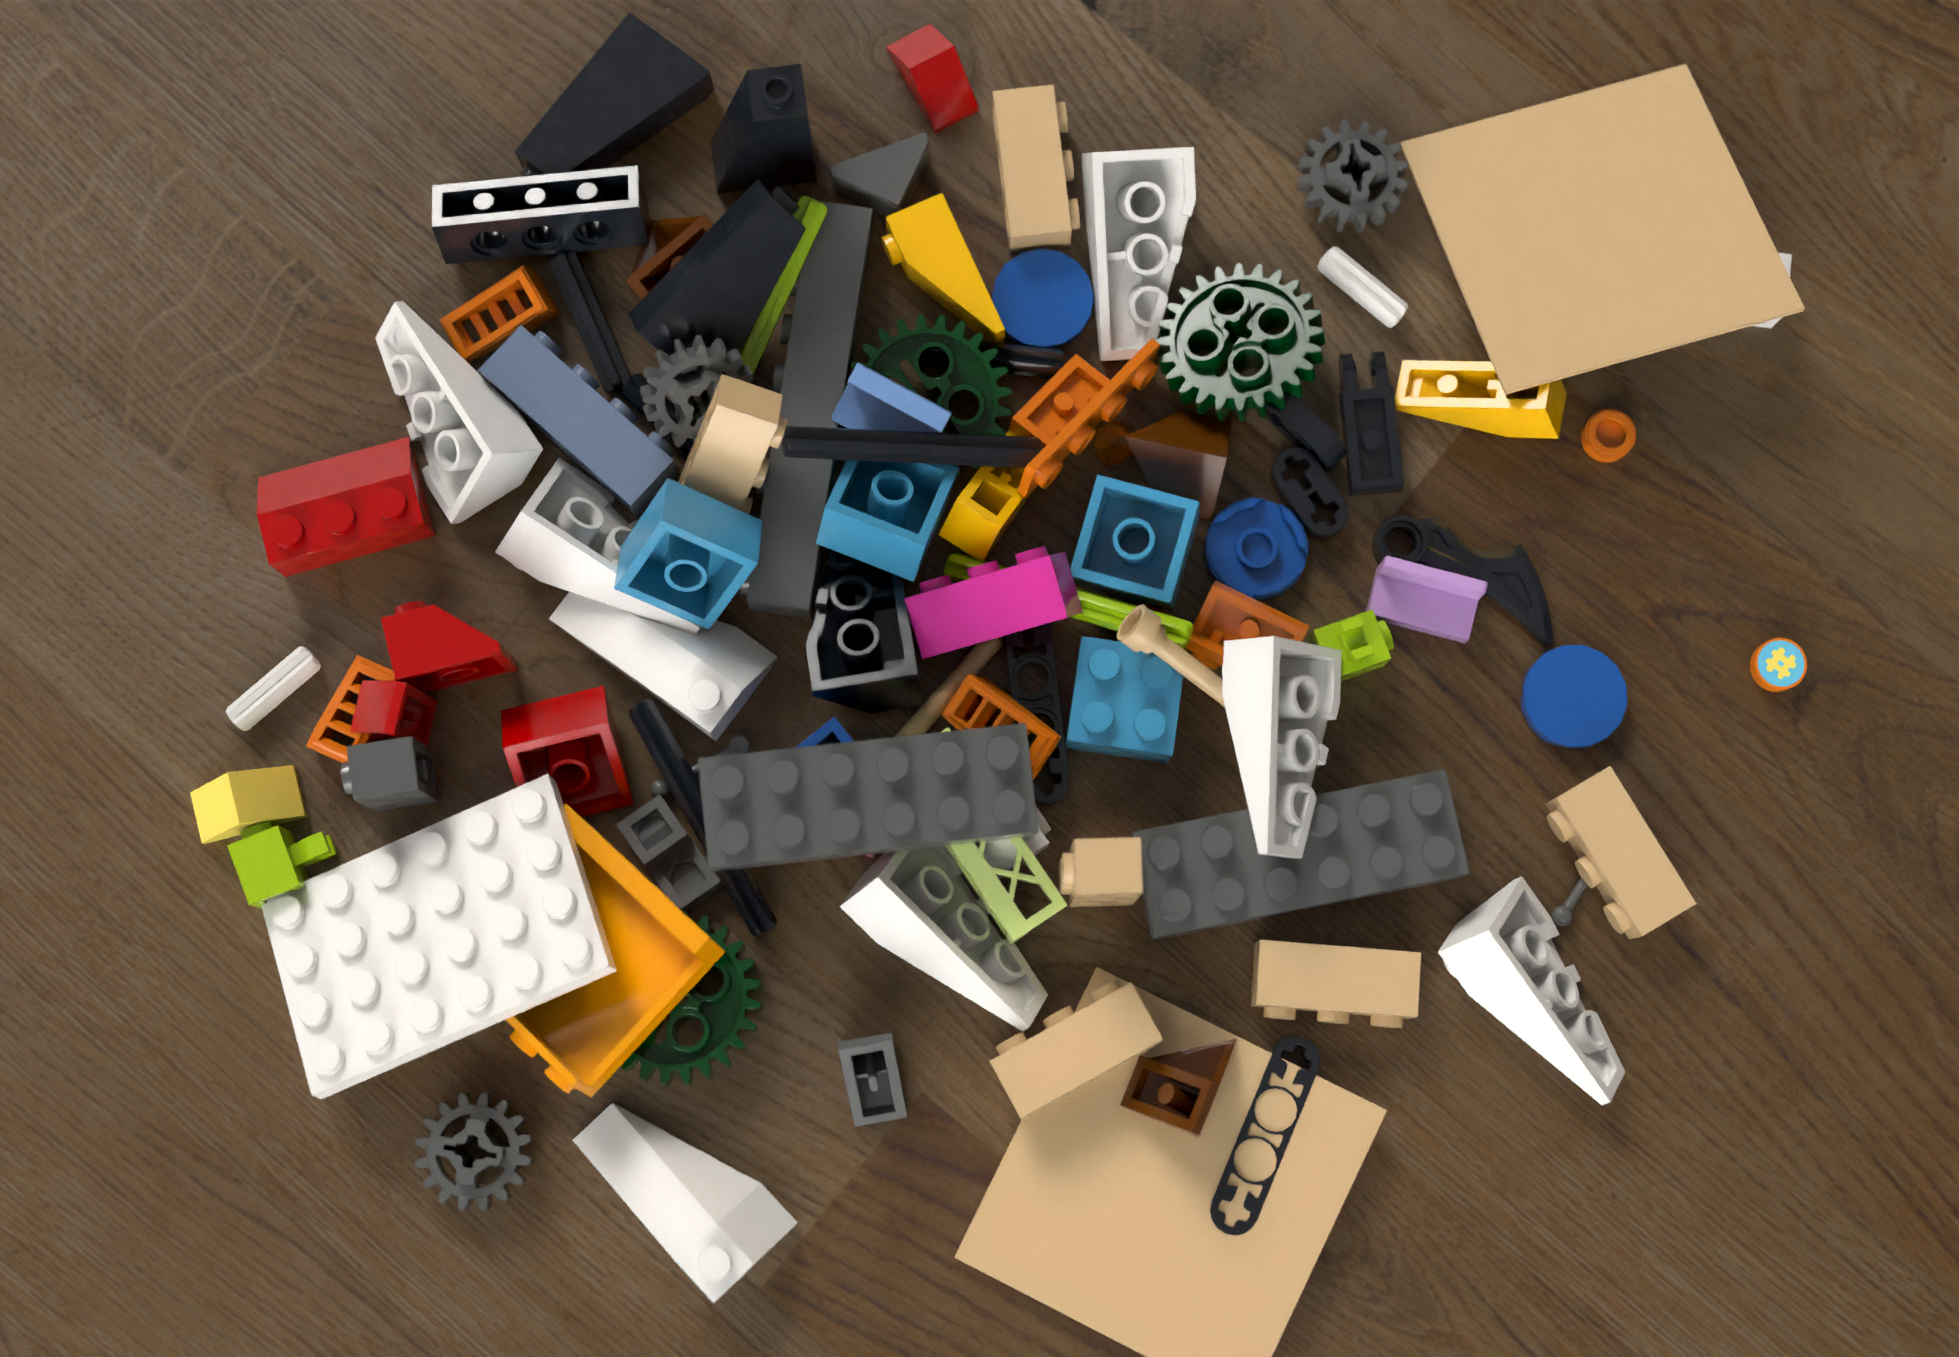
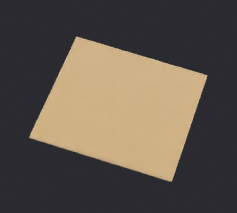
(1599, 228)
(1115, 1208)

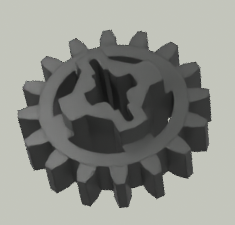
(1366, 159)
(685, 374)
(471, 1176)

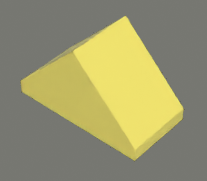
(247, 799)

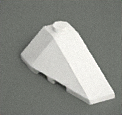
(1135, 232)
(466, 428)
(574, 542)
(695, 675)
(1277, 713)
(932, 920)
(1514, 972)
(693, 1204)

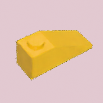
(940, 264)
(1473, 398)
(984, 509)

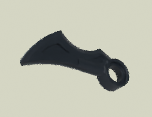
(1508, 572)

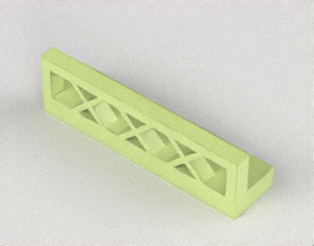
(994, 895)

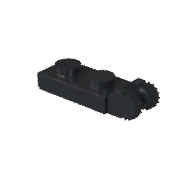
(1370, 429)

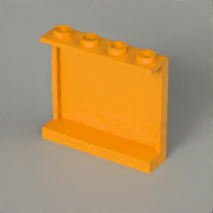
(656, 960)

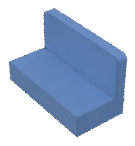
(882, 404)

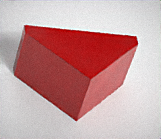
(934, 77)
(393, 711)

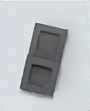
(670, 854)

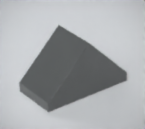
(883, 176)
(872, 1079)

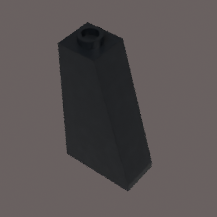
(615, 102)
(765, 133)
(725, 275)

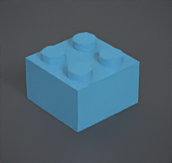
(886, 513)
(1135, 542)
(688, 554)
(1123, 702)

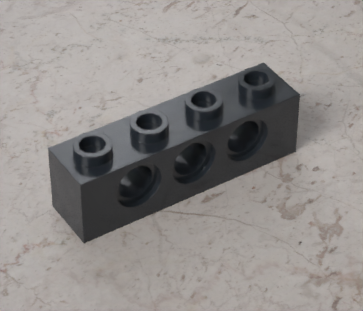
(540, 214)

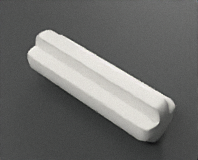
(1362, 287)
(273, 688)

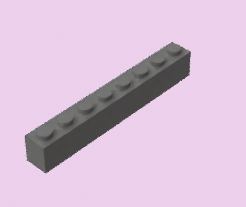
(811, 383)

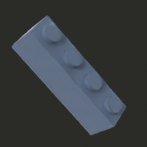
(579, 419)

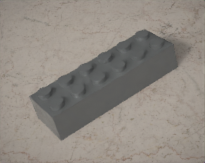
(867, 797)
(1356, 848)

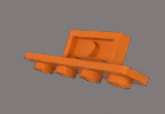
(1071, 408)
(1235, 616)

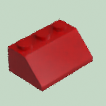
(343, 508)

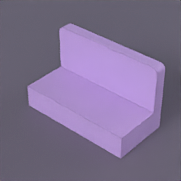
(1425, 598)

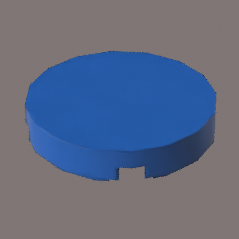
(1043, 298)
(1250, 563)
(1573, 696)

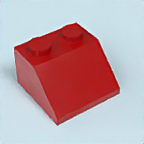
(440, 650)
(574, 744)

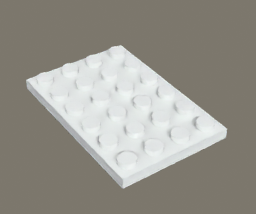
(436, 937)

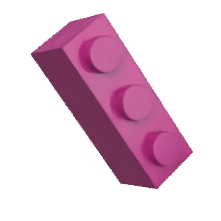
(993, 602)

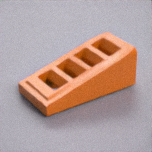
(507, 288)
(978, 700)
(330, 721)

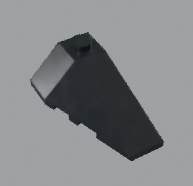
(862, 639)

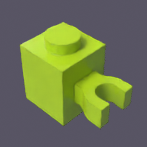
(1362, 641)
(272, 861)

